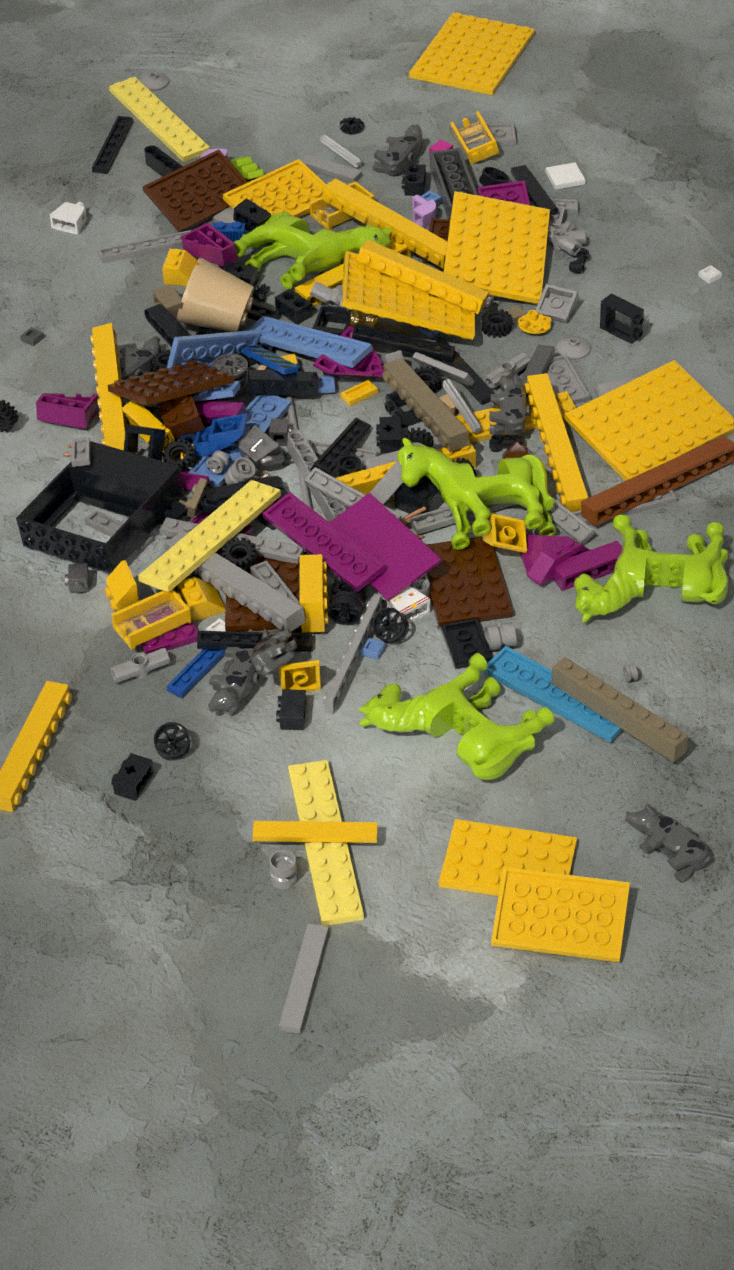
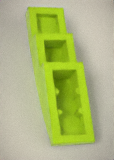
(246, 167)

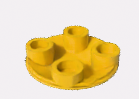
(534, 322)

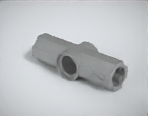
(330, 296)
(507, 368)
(140, 665)

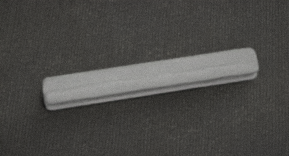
(341, 151)
(462, 406)

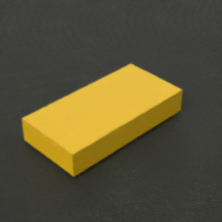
(359, 393)

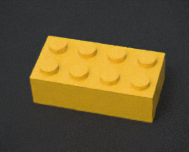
(313, 592)

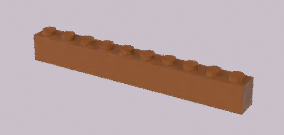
(658, 481)

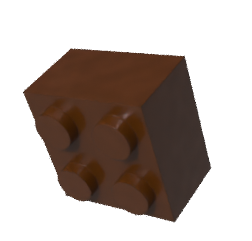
(181, 416)

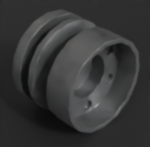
(236, 366)

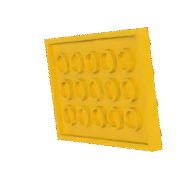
(282, 190)
(482, 850)
(560, 914)

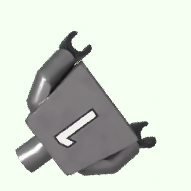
(261, 448)

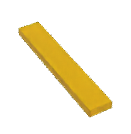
(315, 831)

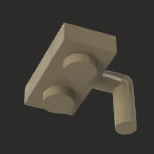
(193, 504)

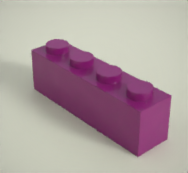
(214, 410)
(595, 563)

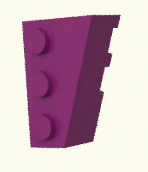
(209, 245)
(67, 411)

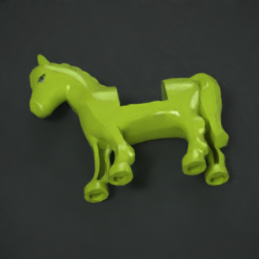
(311, 252)
(518, 482)
(698, 574)
(485, 745)

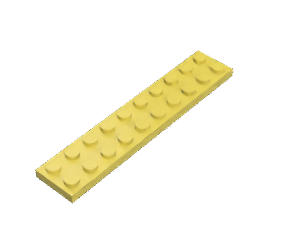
(159, 119)
(209, 536)
(328, 861)

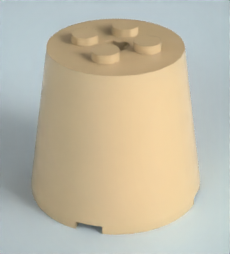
(215, 299)

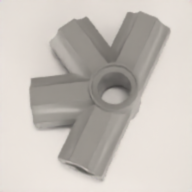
(566, 238)

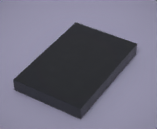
(465, 640)

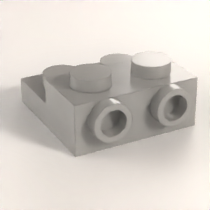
(557, 302)

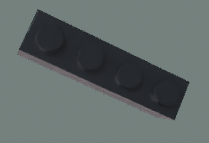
(275, 383)

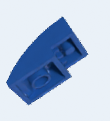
(220, 434)

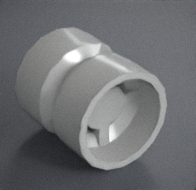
(240, 471)
(500, 636)
(283, 869)

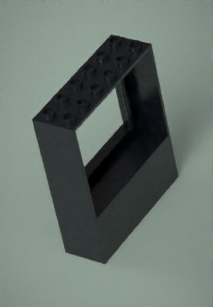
(114, 482)

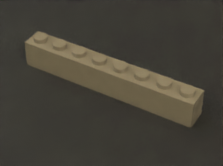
(426, 405)
(619, 709)

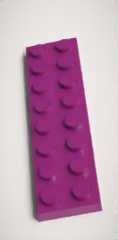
(319, 536)

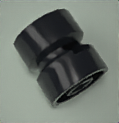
(349, 464)

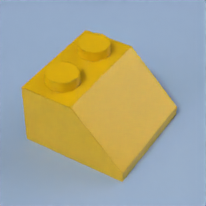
(178, 267)
(506, 533)
(121, 587)
(201, 598)
(300, 676)

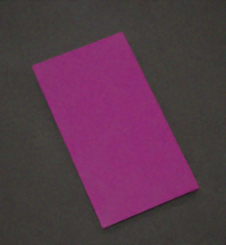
(388, 541)

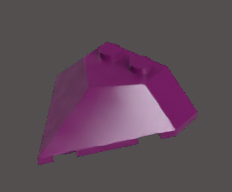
(368, 366)
(547, 552)

